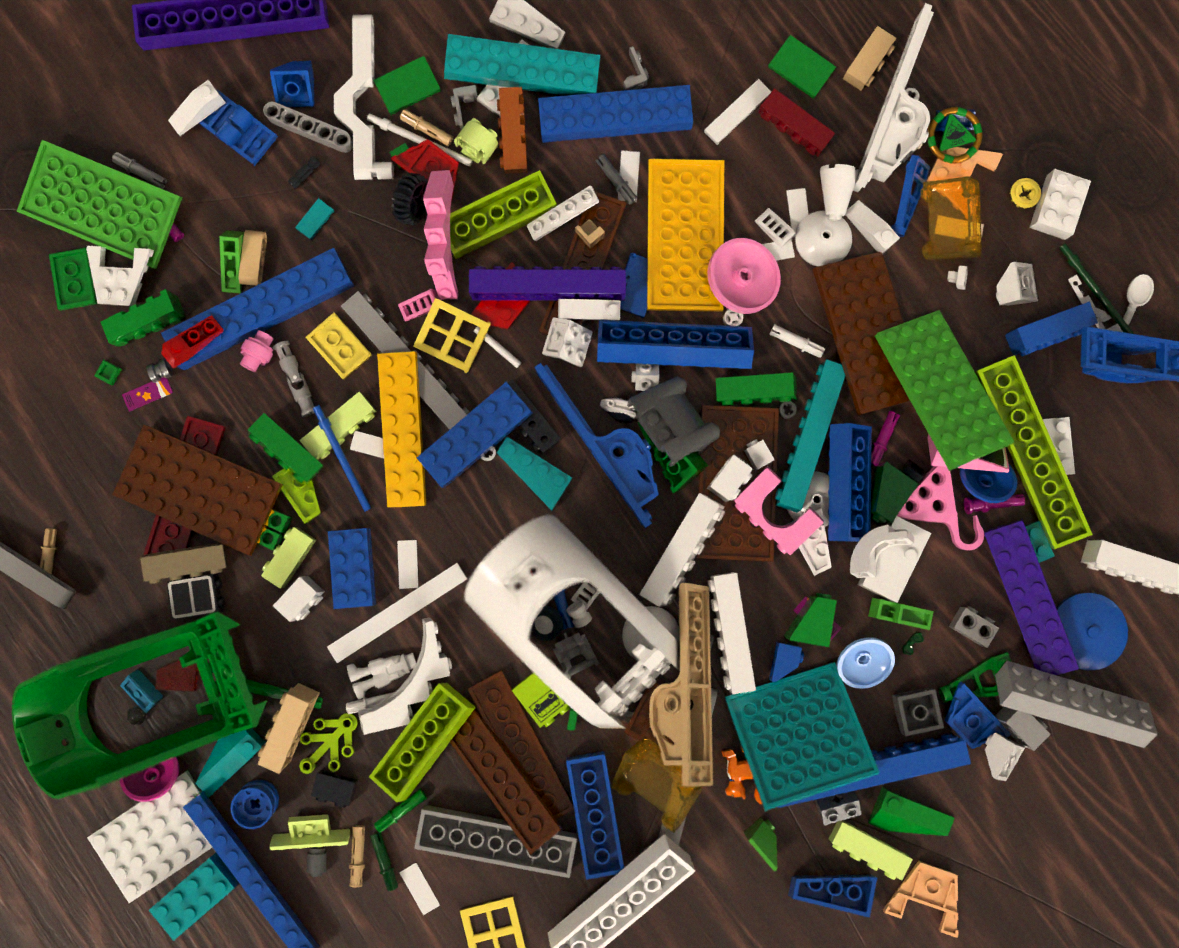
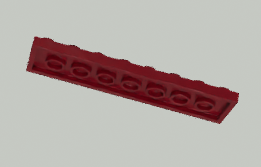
(164, 533)

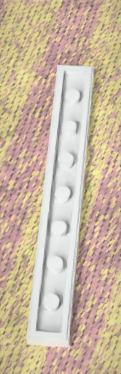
(397, 613)

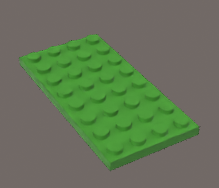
(98, 203)
(944, 389)

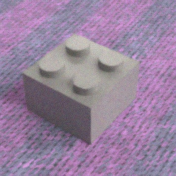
(1023, 727)

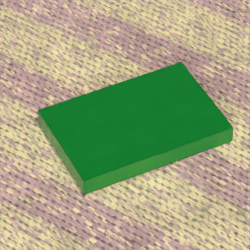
(802, 66)
(407, 85)
(72, 279)

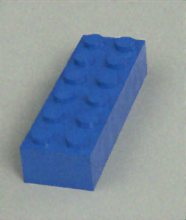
(474, 435)
(849, 482)
(595, 815)

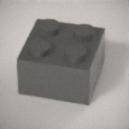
(917, 711)

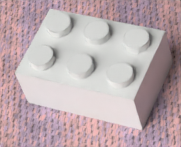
(1060, 204)

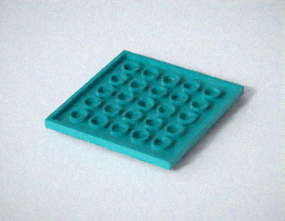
(801, 736)

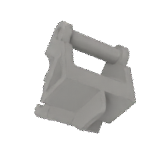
(572, 647)

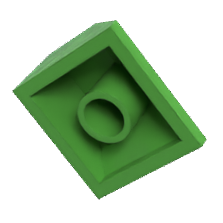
(764, 840)

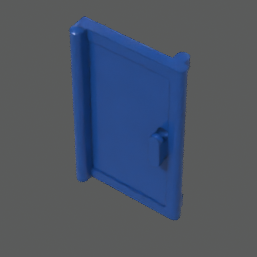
(636, 286)

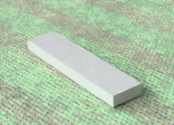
(737, 112)

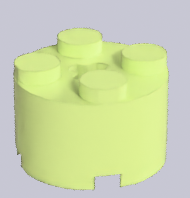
(477, 141)

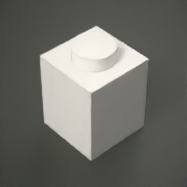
(758, 454)

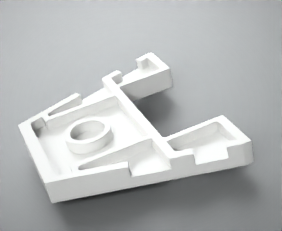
(117, 284)

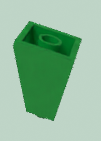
(814, 621)

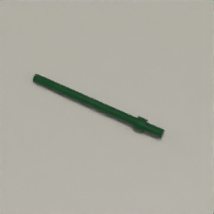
(1074, 260)

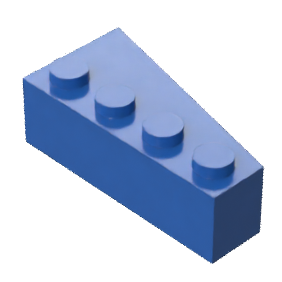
(839, 892)

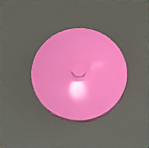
(744, 276)

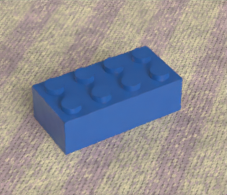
(1051, 330)
(352, 568)

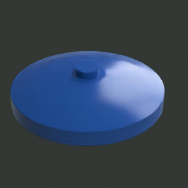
(1093, 629)

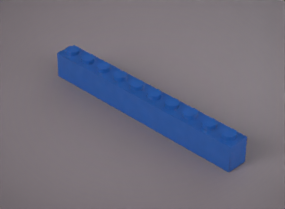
(248, 873)

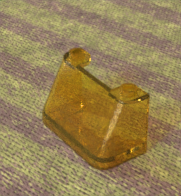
(953, 218)
(659, 784)

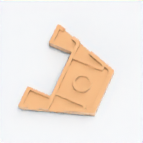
(944, 170)
(932, 888)

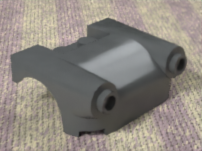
(673, 420)

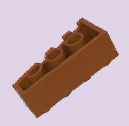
(513, 130)

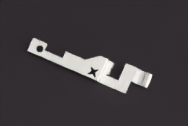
(1102, 315)

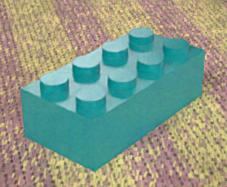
(194, 896)

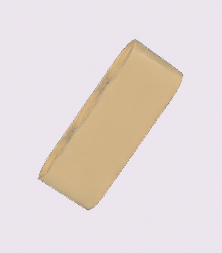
(252, 257)

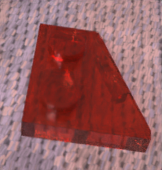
(177, 678)

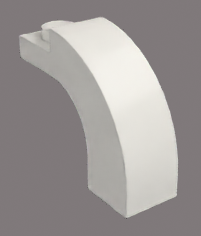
(870, 547)

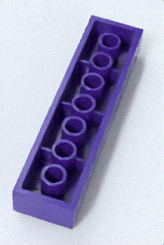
(547, 284)
(1031, 598)

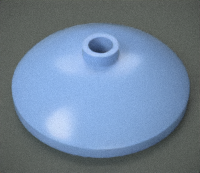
(865, 663)

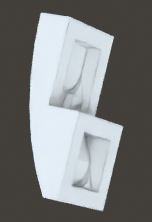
(367, 444)

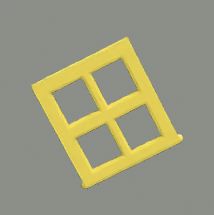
(451, 335)
(494, 933)

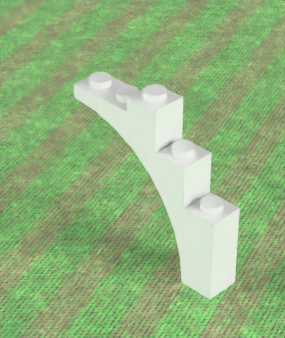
(394, 709)

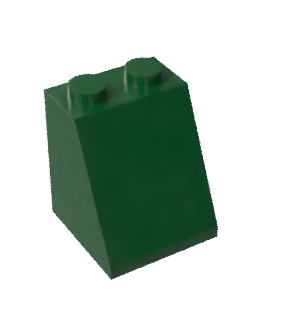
(889, 492)

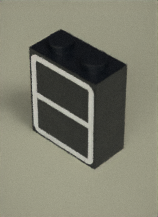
(195, 596)

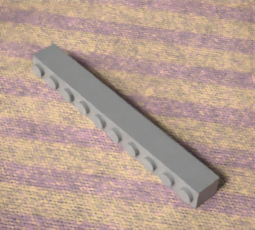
(387, 341)

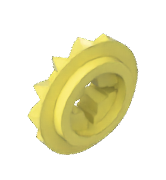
(1027, 185)

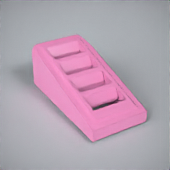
(422, 311)

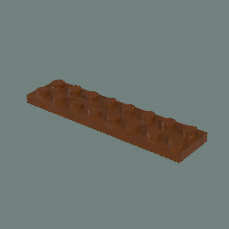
(606, 215)
(513, 730)
(504, 783)

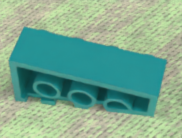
(540, 476)

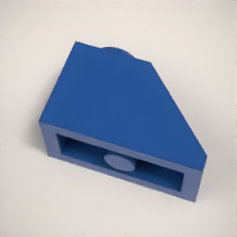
(785, 660)

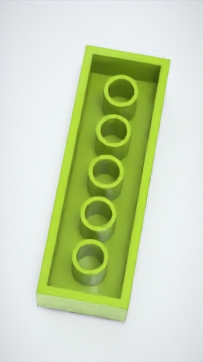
(499, 213)
(422, 742)

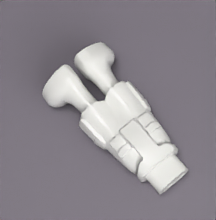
(383, 672)

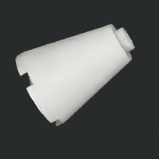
(837, 188)

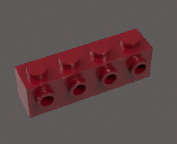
(796, 123)

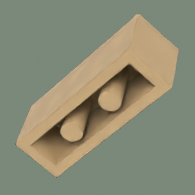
(870, 58)

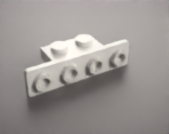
(563, 213)

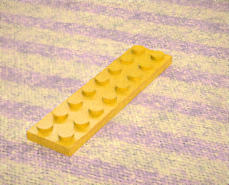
(401, 429)

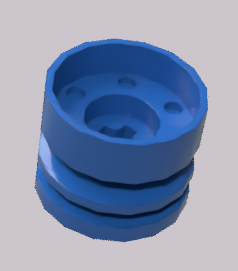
(247, 812)

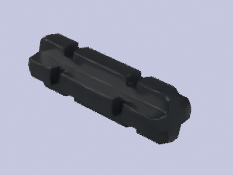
(304, 172)

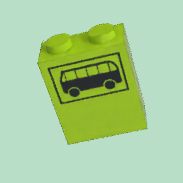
(539, 700)

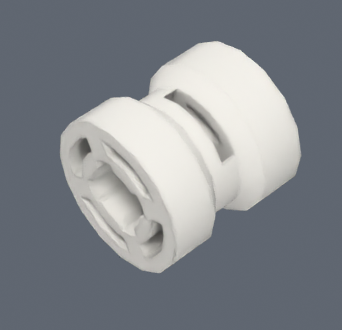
(578, 613)

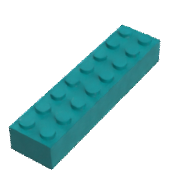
(520, 66)

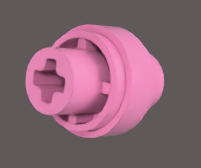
(256, 351)

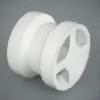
(734, 316)

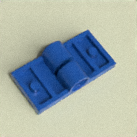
(239, 130)

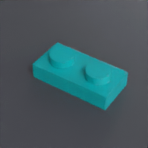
(1039, 541)

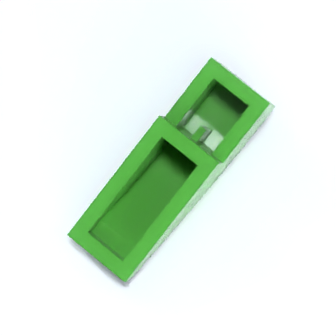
(900, 613)

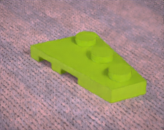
(300, 495)

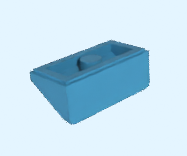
(141, 690)

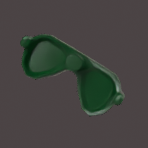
(915, 638)

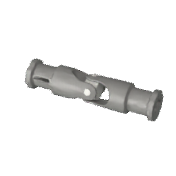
(290, 367)

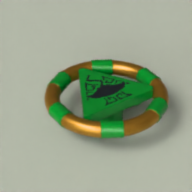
(955, 135)

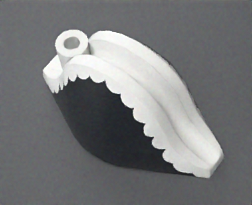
(618, 409)

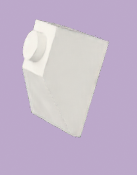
(1017, 285)
(1002, 755)

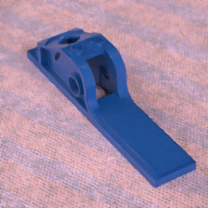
(1104, 349)
(622, 471)

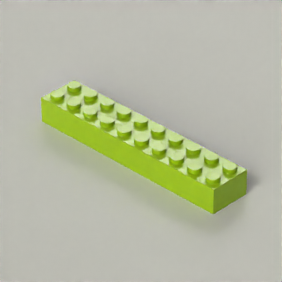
(1035, 454)

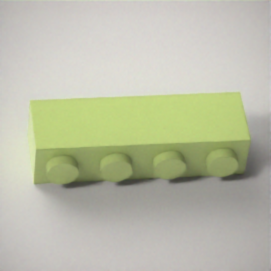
(344, 422)
(870, 849)

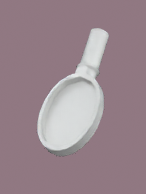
(1138, 294)

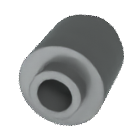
(316, 861)

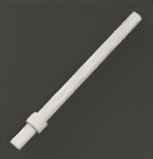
(386, 125)

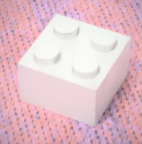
(730, 478)
(299, 598)

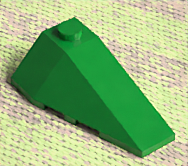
(901, 814)

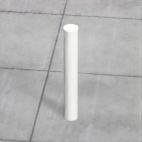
(500, 349)

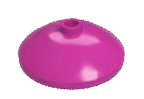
(142, 787)

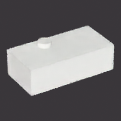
(896, 563)

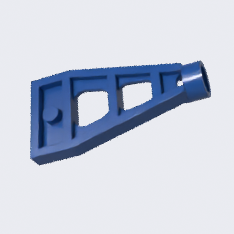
(918, 171)

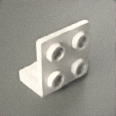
(567, 341)

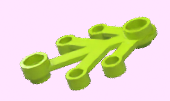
(330, 740)

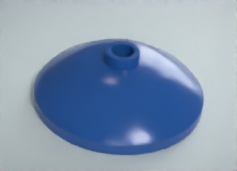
(989, 485)

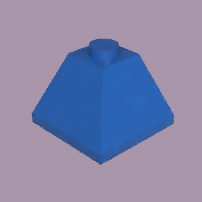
(293, 84)

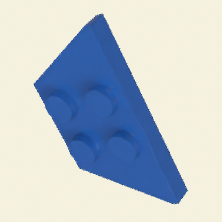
(971, 718)

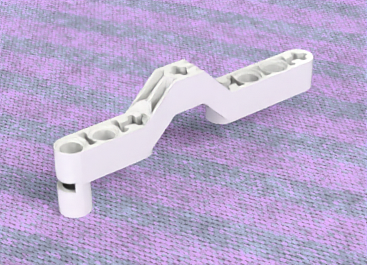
(345, 103)

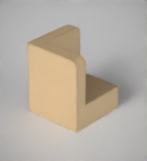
(590, 233)

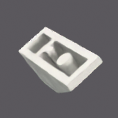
(196, 107)
(872, 227)
(588, 309)

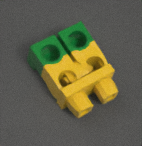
(279, 522)

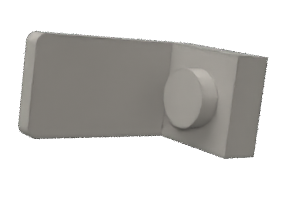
(636, 82)
(462, 94)

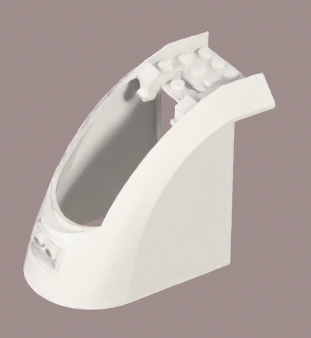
(560, 563)

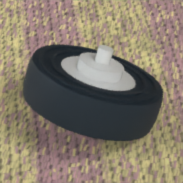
(547, 624)

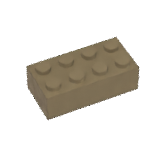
(183, 561)

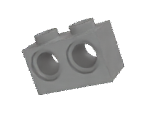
(972, 630)

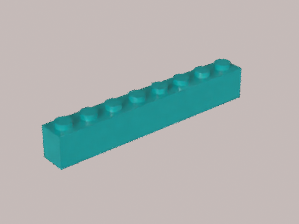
(811, 436)

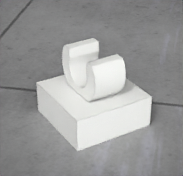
(959, 277)

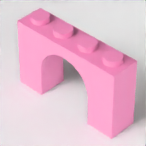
(787, 536)

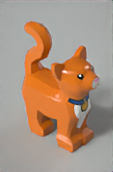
(736, 773)

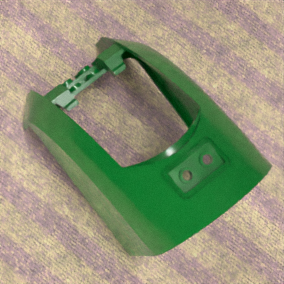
(62, 697)

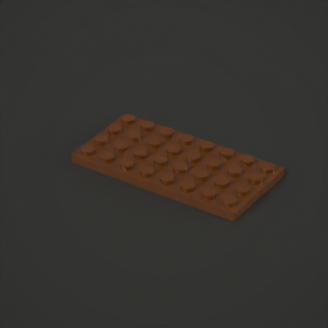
(858, 306)
(197, 489)
(735, 534)

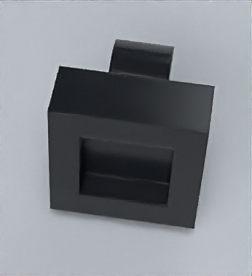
(913, 470)

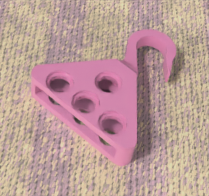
(947, 514)

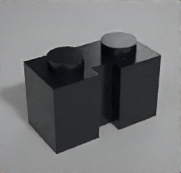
(334, 788)

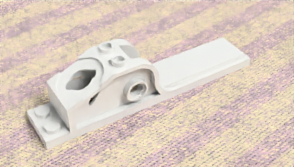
(902, 119)

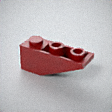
(191, 341)

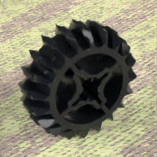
(408, 199)

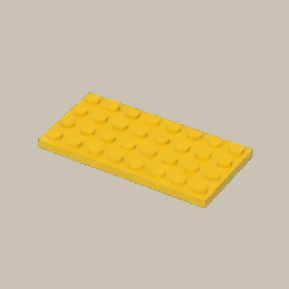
(683, 232)

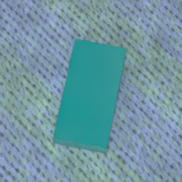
(314, 219)

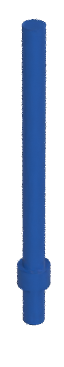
(324, 423)

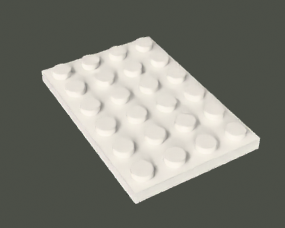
(151, 840)

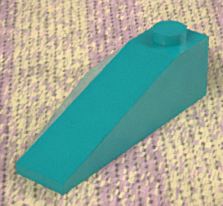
(227, 758)

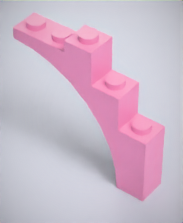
(437, 232)

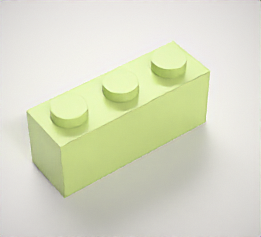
(288, 557)

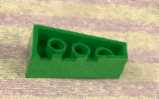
(754, 388)

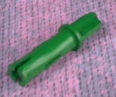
(399, 811)

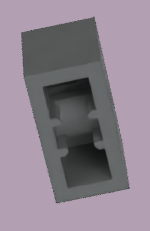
(838, 807)

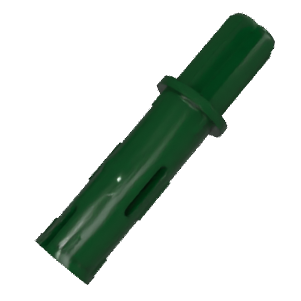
(384, 861)

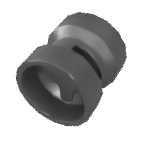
(159, 370)

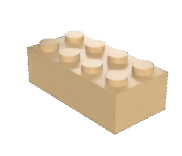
(288, 728)

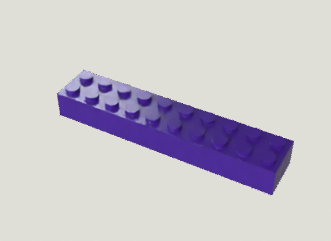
(207, 21)

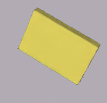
(339, 346)

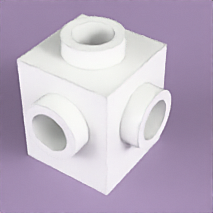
(645, 376)

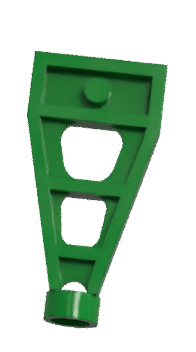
(993, 663)

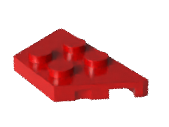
(427, 158)
(500, 312)

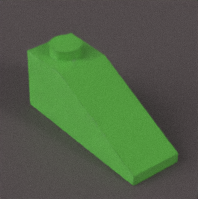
(230, 258)

